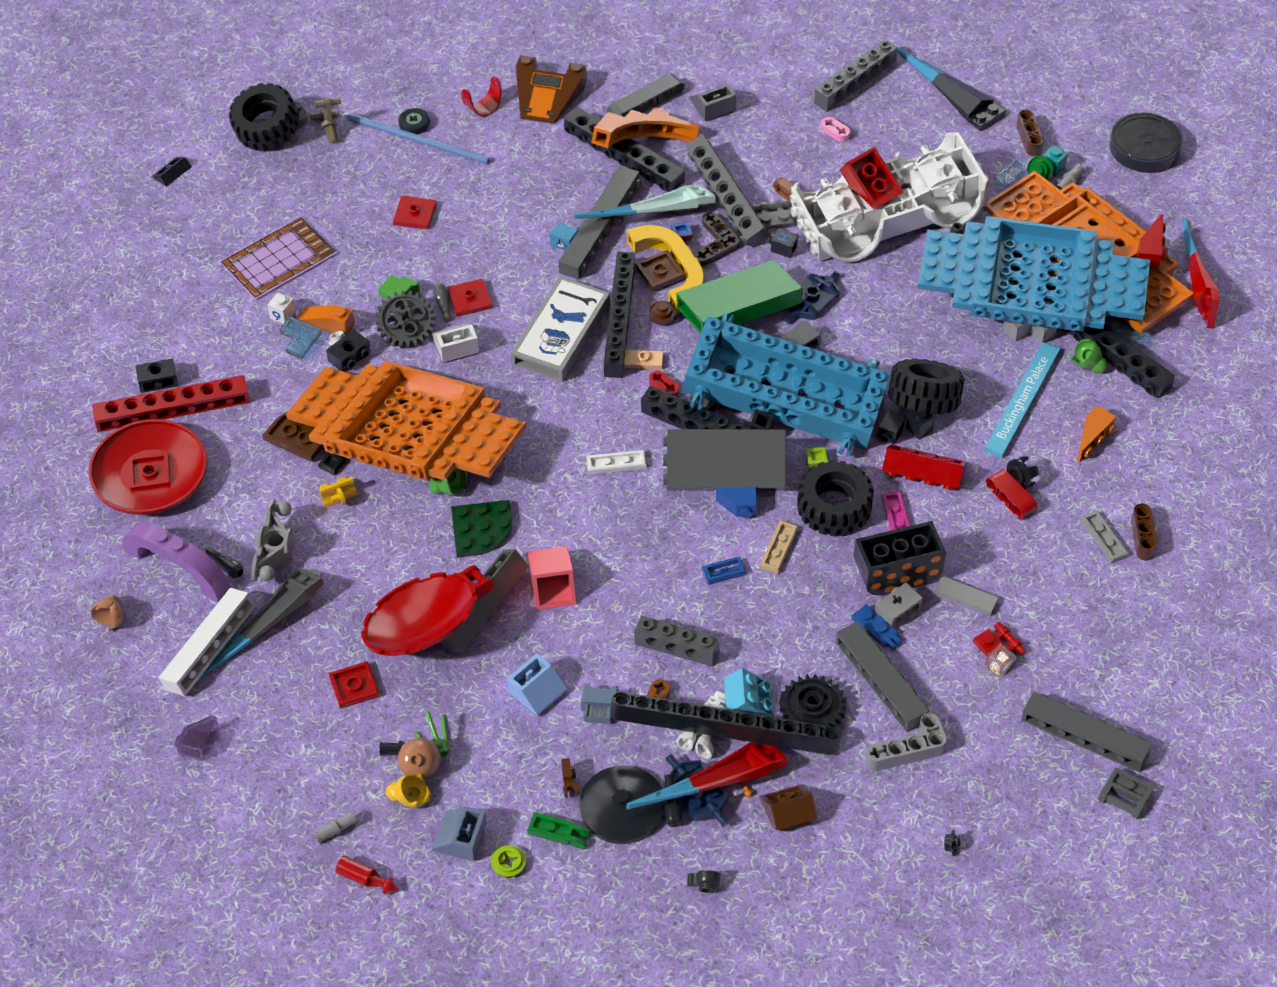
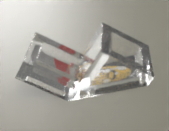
(995, 667)

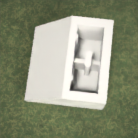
(456, 342)

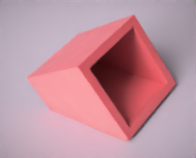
(551, 578)

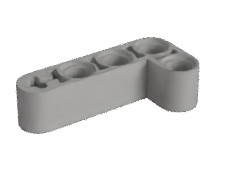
(881, 755)

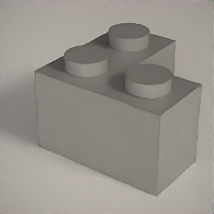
(1019, 330)

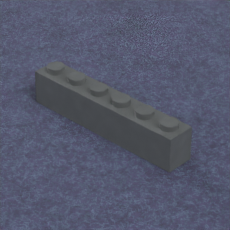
(505, 573)
(881, 675)
(1086, 731)

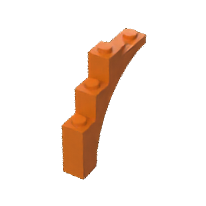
(657, 123)

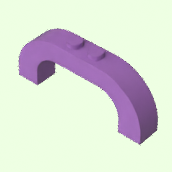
(148, 536)

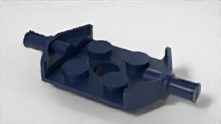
(812, 304)
(703, 807)

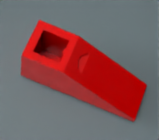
(1152, 242)

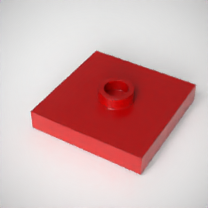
(414, 212)
(469, 297)

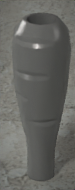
(441, 297)

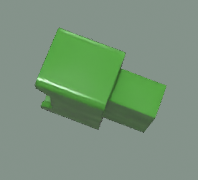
(396, 284)

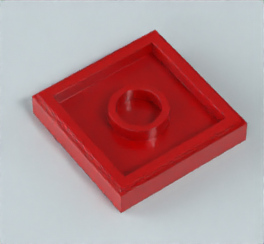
(354, 685)

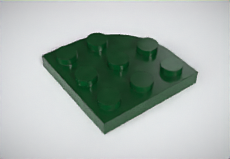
(481, 527)

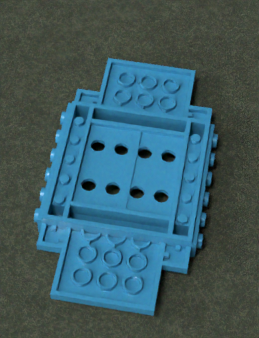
(1087, 285)

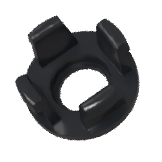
(1018, 468)

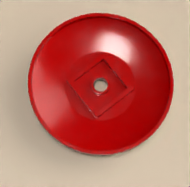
(153, 444)

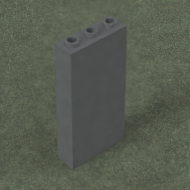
(724, 459)

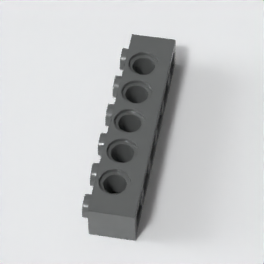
(855, 75)

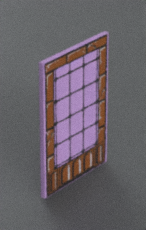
(278, 257)

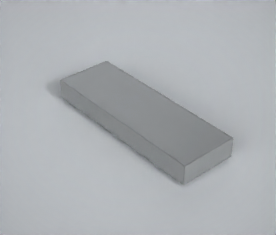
(1104, 537)
(966, 595)

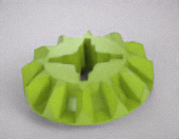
(513, 853)

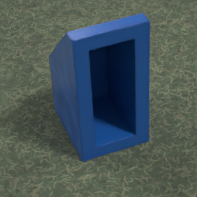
(738, 500)

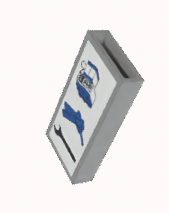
(560, 328)

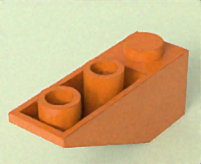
(1096, 427)

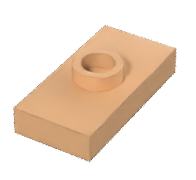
(643, 359)

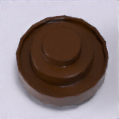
(662, 312)

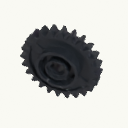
(828, 701)

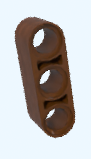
(1030, 133)
(1144, 532)

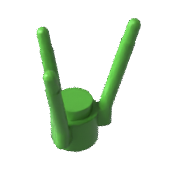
(442, 745)

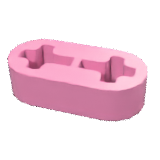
(836, 128)

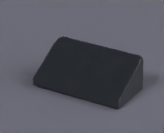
(172, 171)

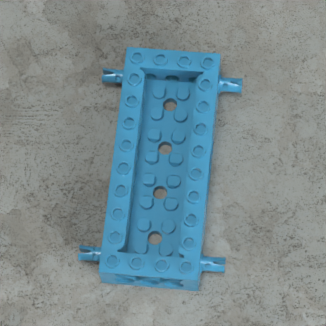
(790, 371)

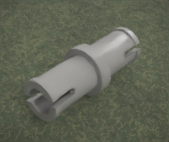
(1071, 176)
(335, 827)

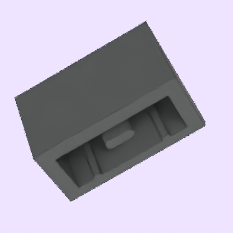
(715, 102)

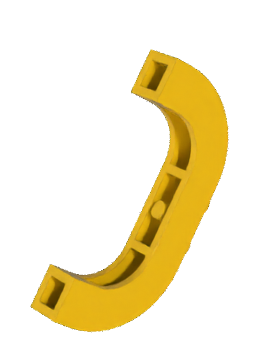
(664, 239)

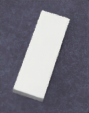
(616, 462)

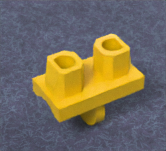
(338, 491)

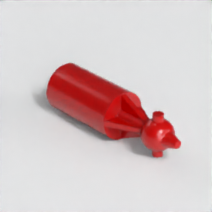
(363, 874)

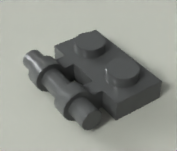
(777, 219)

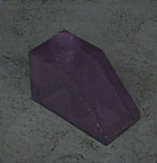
(197, 738)

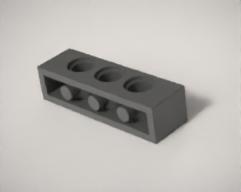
(676, 640)

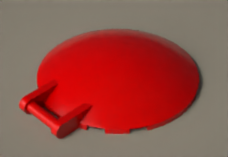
(423, 612)

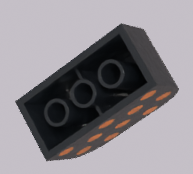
(900, 557)

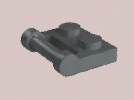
(1129, 787)

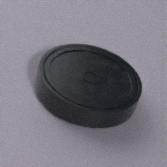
(1145, 142)

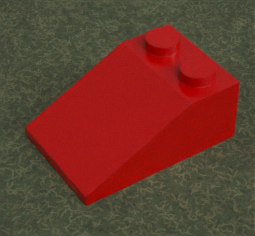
(871, 178)

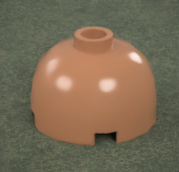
(419, 757)

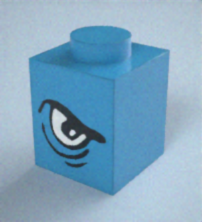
(562, 235)

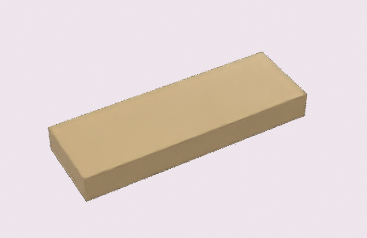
(778, 547)

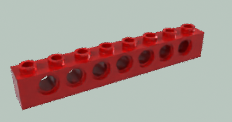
(171, 403)

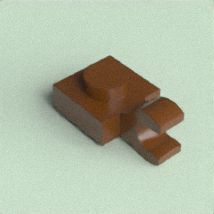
(568, 774)

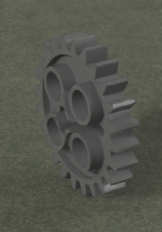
(398, 333)

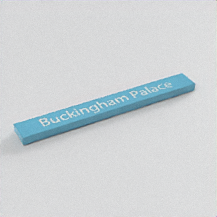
(1022, 400)

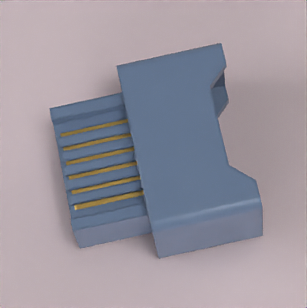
(597, 703)

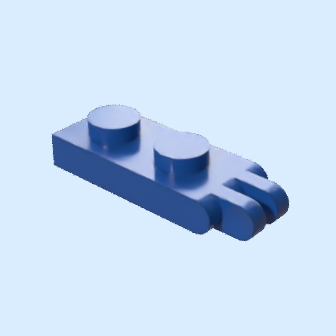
(877, 627)

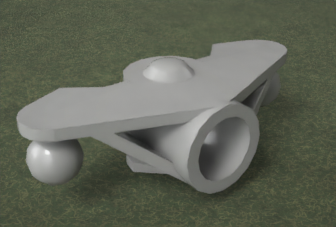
(273, 543)

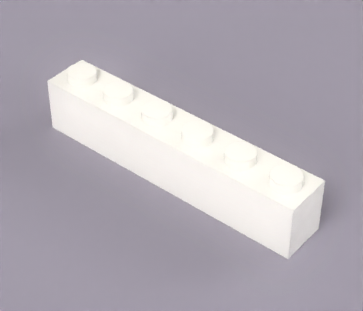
(207, 642)

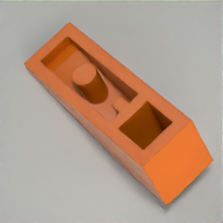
(328, 318)

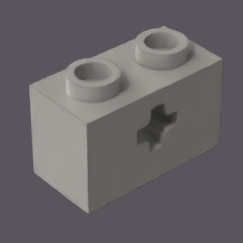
(899, 605)

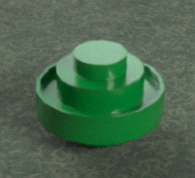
(1042, 165)

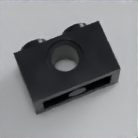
(348, 351)
(156, 375)

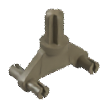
(326, 115)

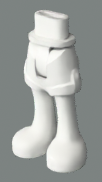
(703, 746)

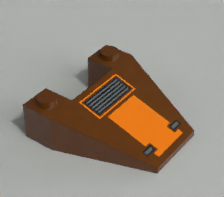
(547, 94)

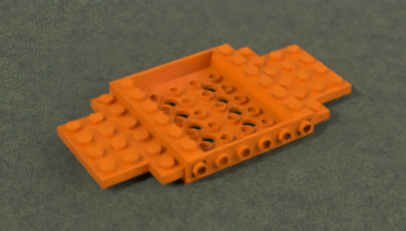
(1041, 202)
(353, 407)

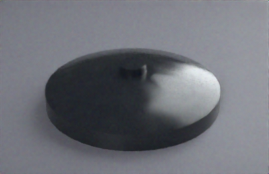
(605, 804)

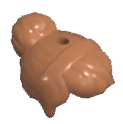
(108, 611)

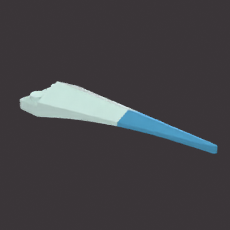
(681, 199)

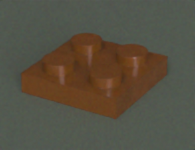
(660, 270)

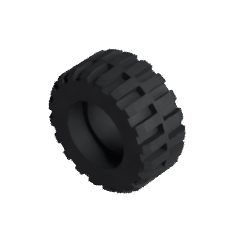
(269, 132)
(926, 386)
(831, 517)

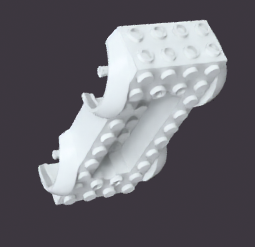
(944, 190)

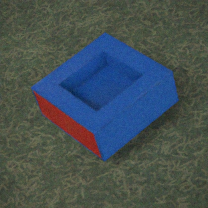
(683, 230)

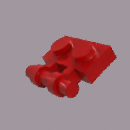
(988, 641)

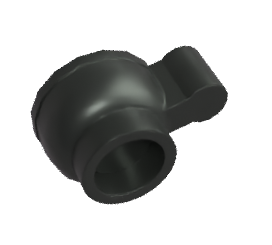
(705, 879)

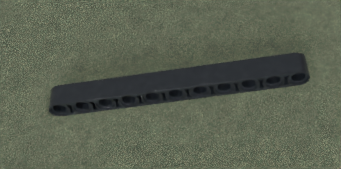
(725, 723)

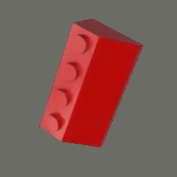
(923, 466)

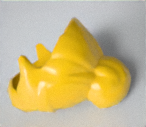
(407, 785)

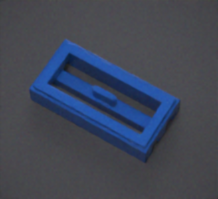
(724, 573)

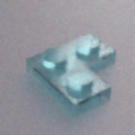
(302, 336)

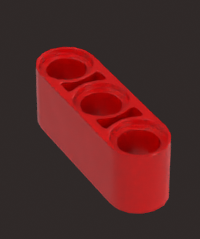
(1012, 493)

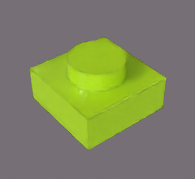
(815, 456)

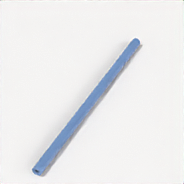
(411, 136)

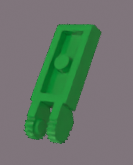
(557, 830)

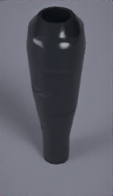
(228, 564)
(673, 811)

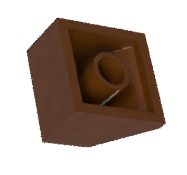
(789, 807)

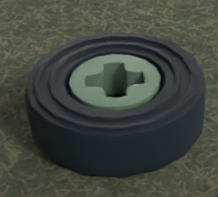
(414, 114)

